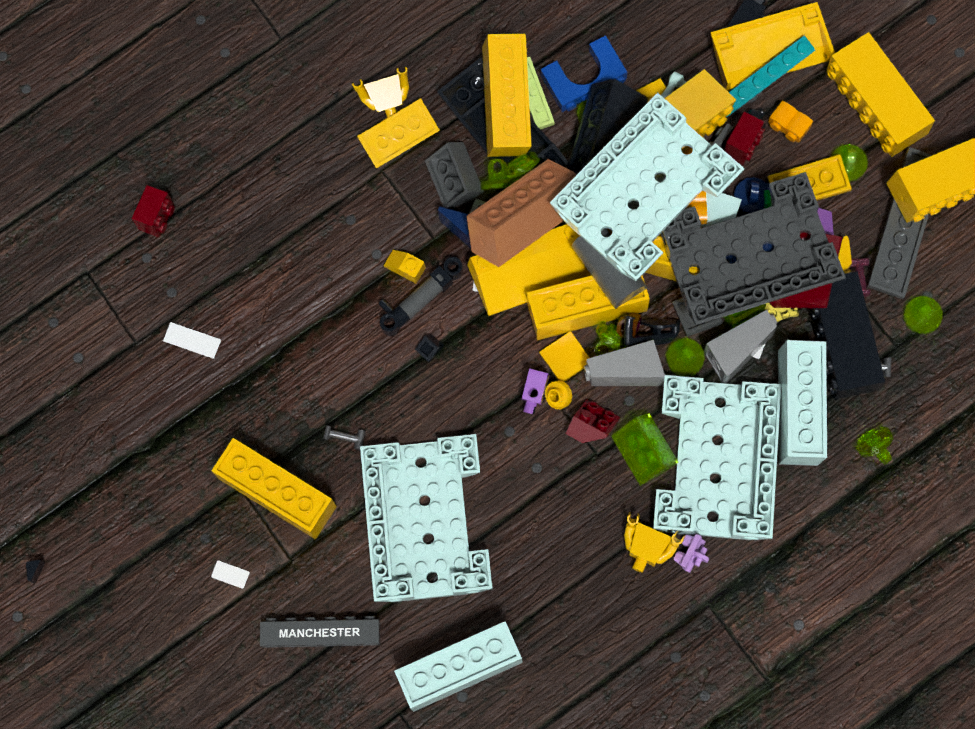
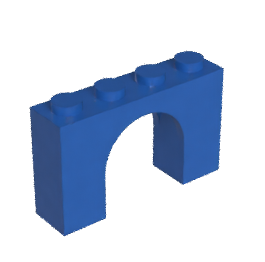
(569, 94)

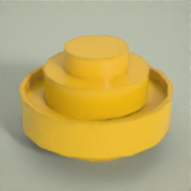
(558, 394)

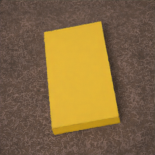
(398, 133)
(825, 176)

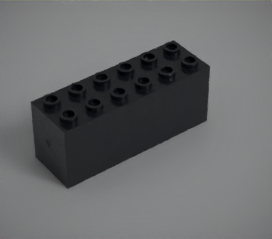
(605, 114)
(850, 342)

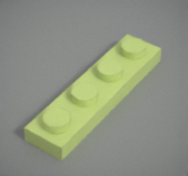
(537, 102)

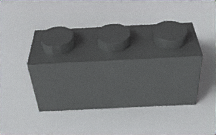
(454, 175)

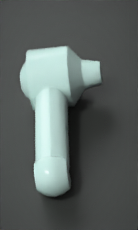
(675, 80)

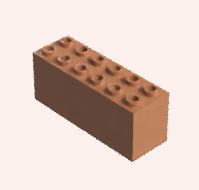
(518, 214)

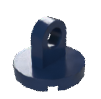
(751, 193)

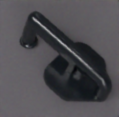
(657, 324)

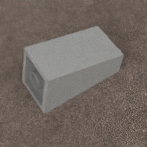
(736, 347)
(626, 367)

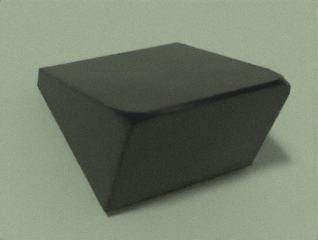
(429, 347)
(34, 569)

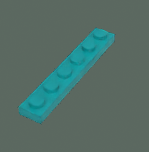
(771, 72)

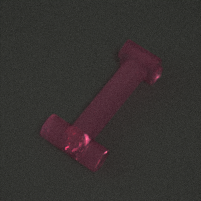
(859, 263)

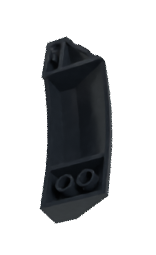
(467, 101)

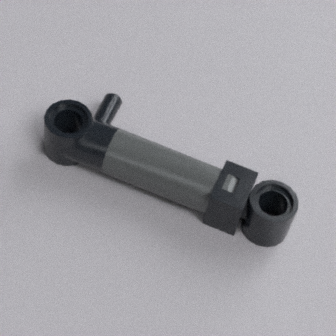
(438, 282)

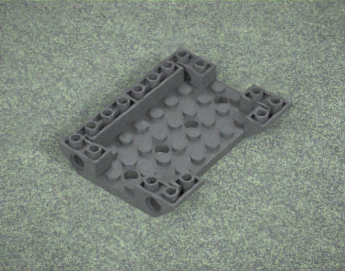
(757, 274)

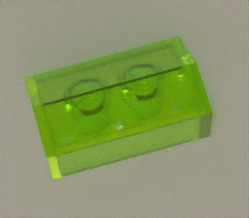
(644, 449)

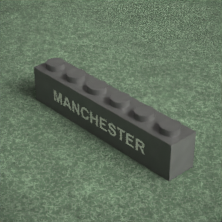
(320, 633)

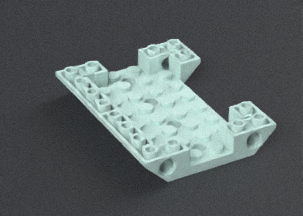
(627, 173)
(743, 460)
(400, 522)

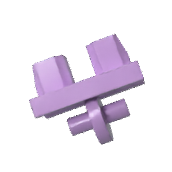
(694, 555)

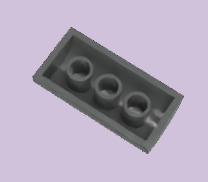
(612, 282)

